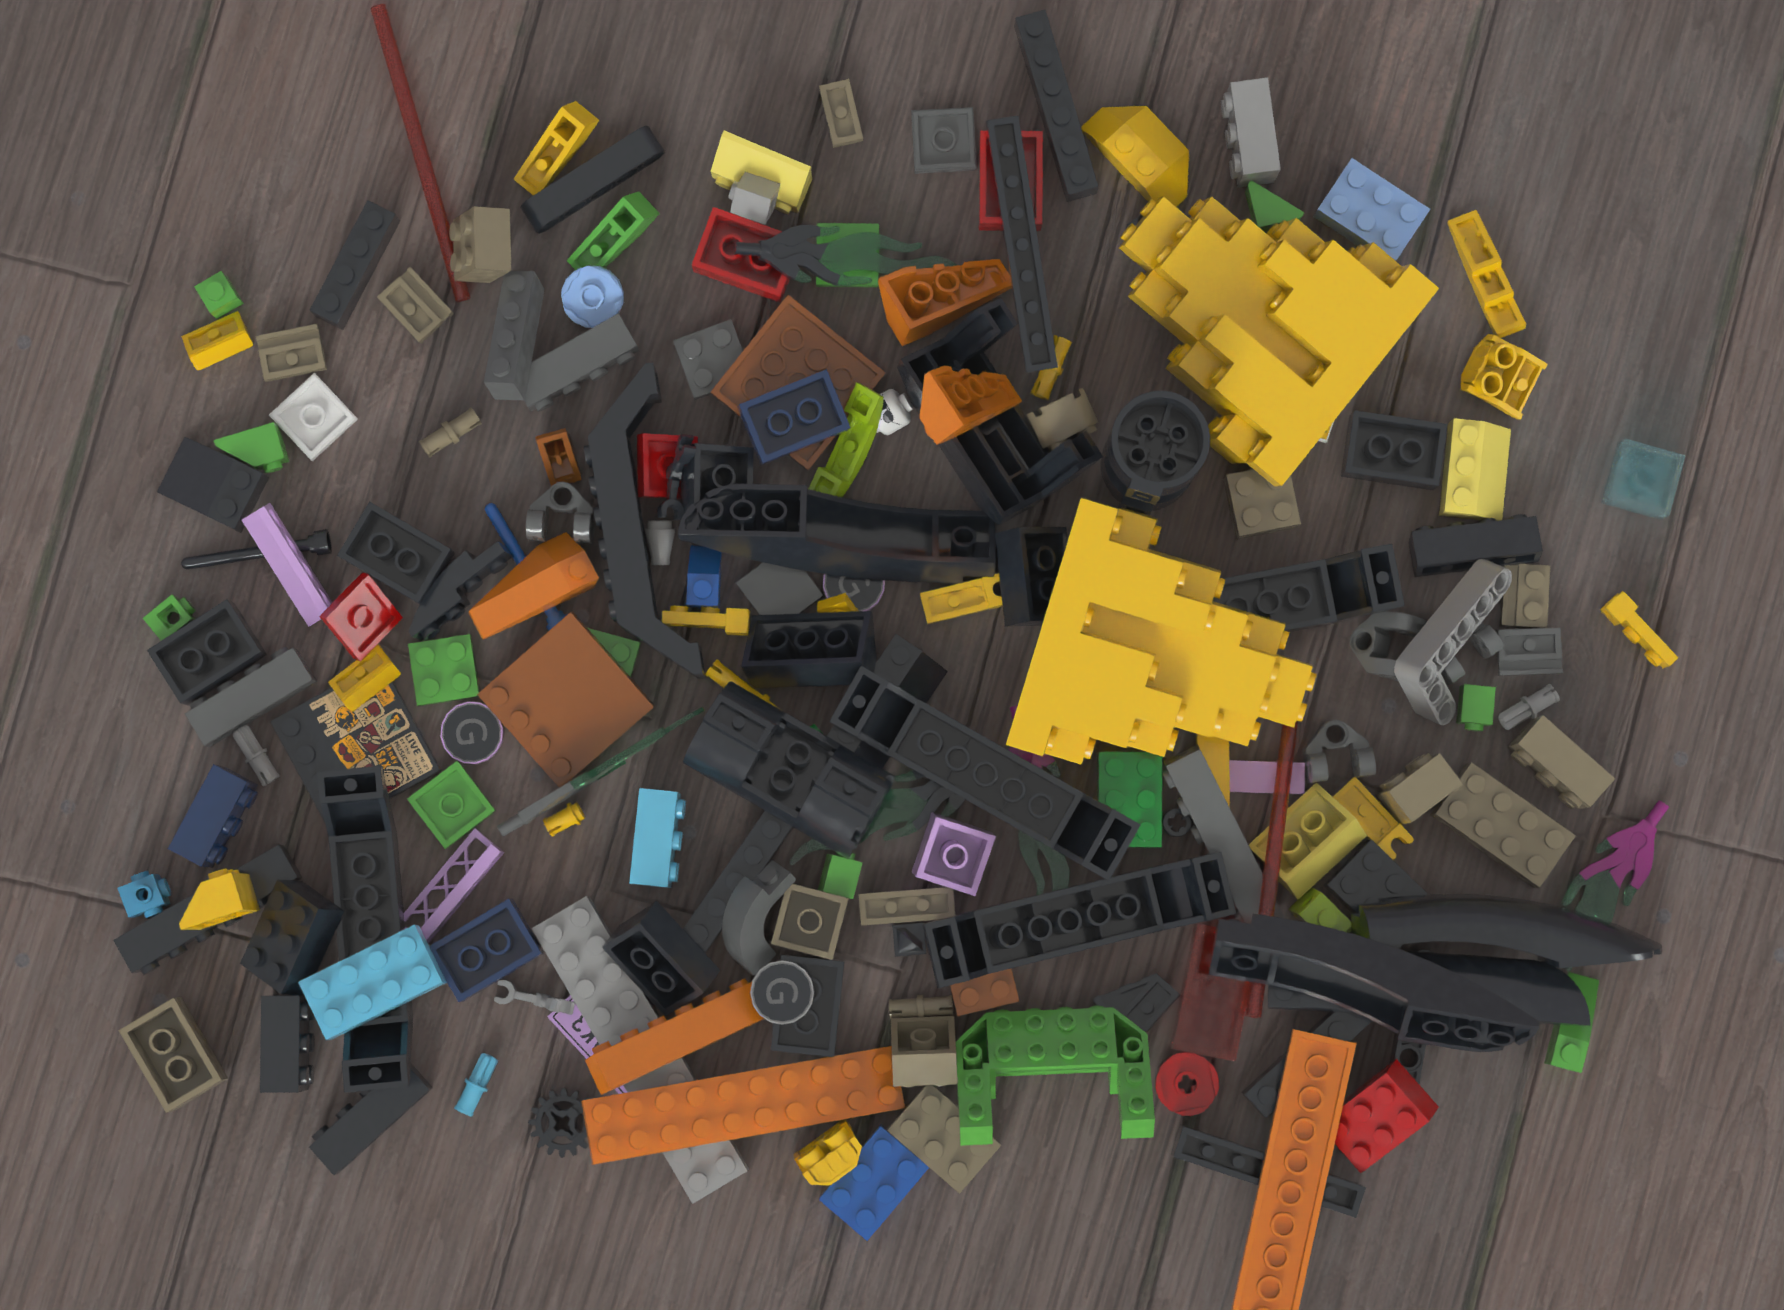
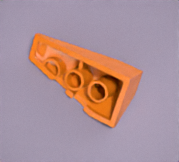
(931, 298)
(962, 400)
(542, 580)

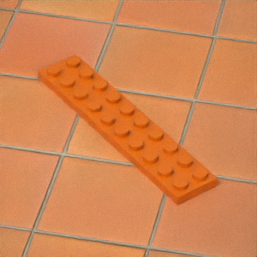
(740, 1105)
(1294, 1173)

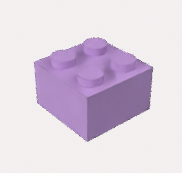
(953, 854)

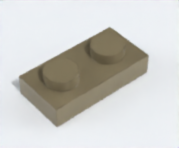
(841, 113)

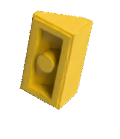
(217, 341)
(364, 678)

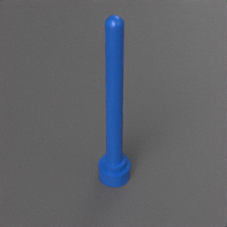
(554, 616)

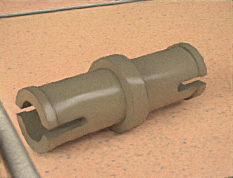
(450, 432)
(921, 1007)

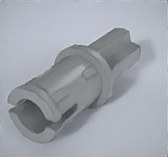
(1528, 707)
(255, 755)

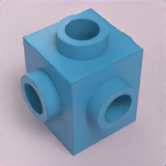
(134, 895)

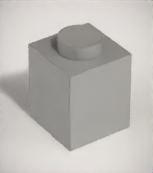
(754, 197)

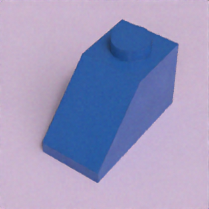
(703, 577)

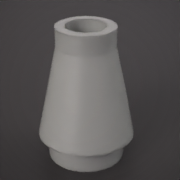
(660, 540)

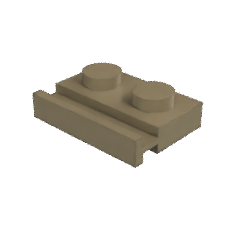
(415, 305)
(291, 352)
(1527, 597)

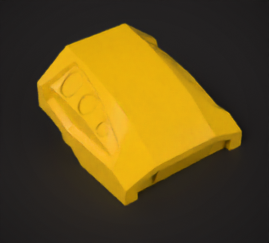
(1501, 374)
(829, 1155)

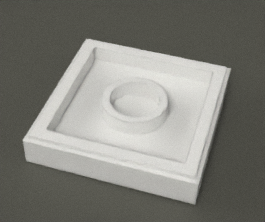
(313, 417)

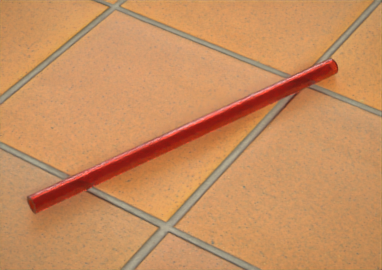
(417, 144)
(1274, 848)

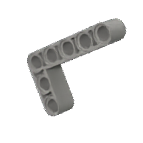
(1444, 635)

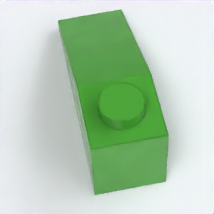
(615, 232)
(1570, 1042)

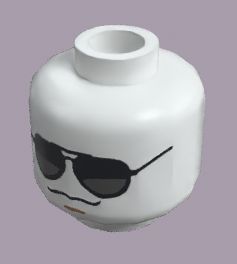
(894, 412)

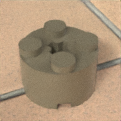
(1063, 419)

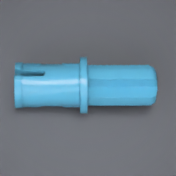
(476, 1084)

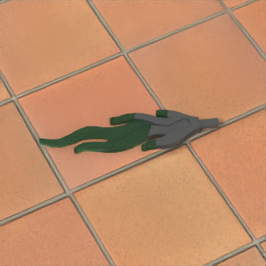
(569, 789)

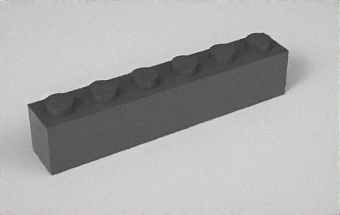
(1217, 828)

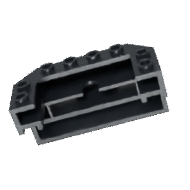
(1002, 456)

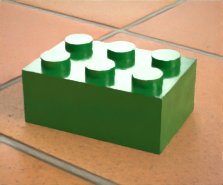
(1134, 788)

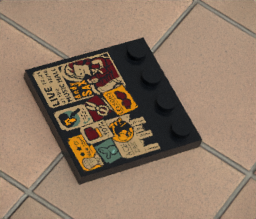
(379, 733)

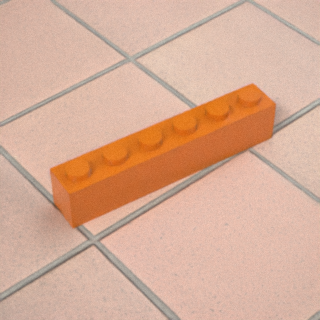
(672, 1038)

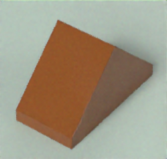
(558, 456)

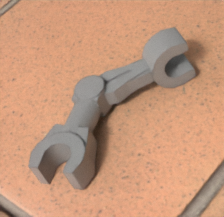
(539, 999)

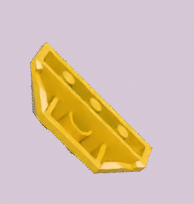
(1141, 151)

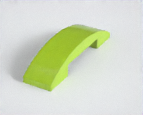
(853, 445)

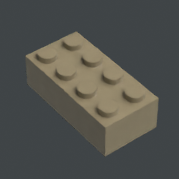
(1503, 826)

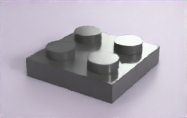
(708, 356)

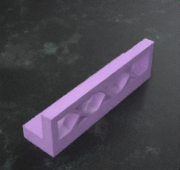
(288, 563)
(461, 890)

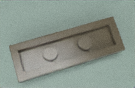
(906, 906)

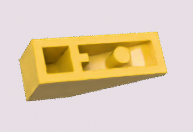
(556, 147)

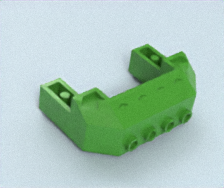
(1053, 1044)

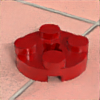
(1201, 1094)

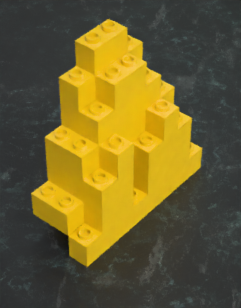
(1268, 323)
(1147, 650)

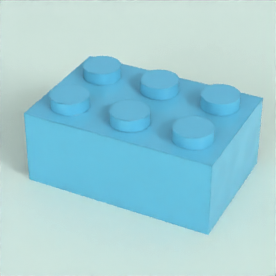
(657, 838)

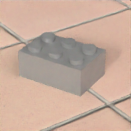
(1251, 132)

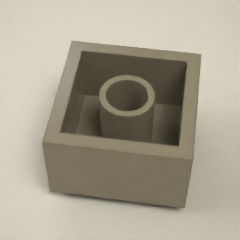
(481, 244)
(1259, 506)
(810, 921)
(923, 1051)

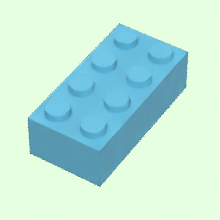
(372, 982)

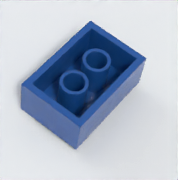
(876, 1185)

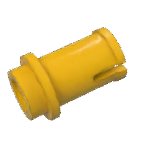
(563, 819)

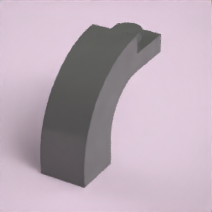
(747, 913)

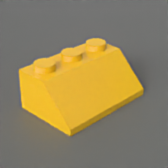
(220, 899)

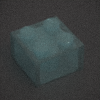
(1643, 479)

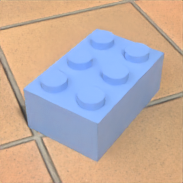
(1371, 210)

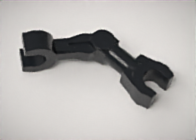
(684, 453)

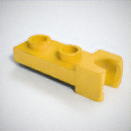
(960, 599)
(1621, 611)
(734, 622)
(1372, 816)

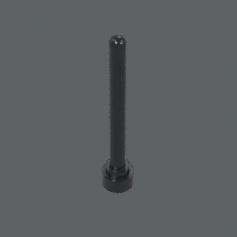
(317, 543)

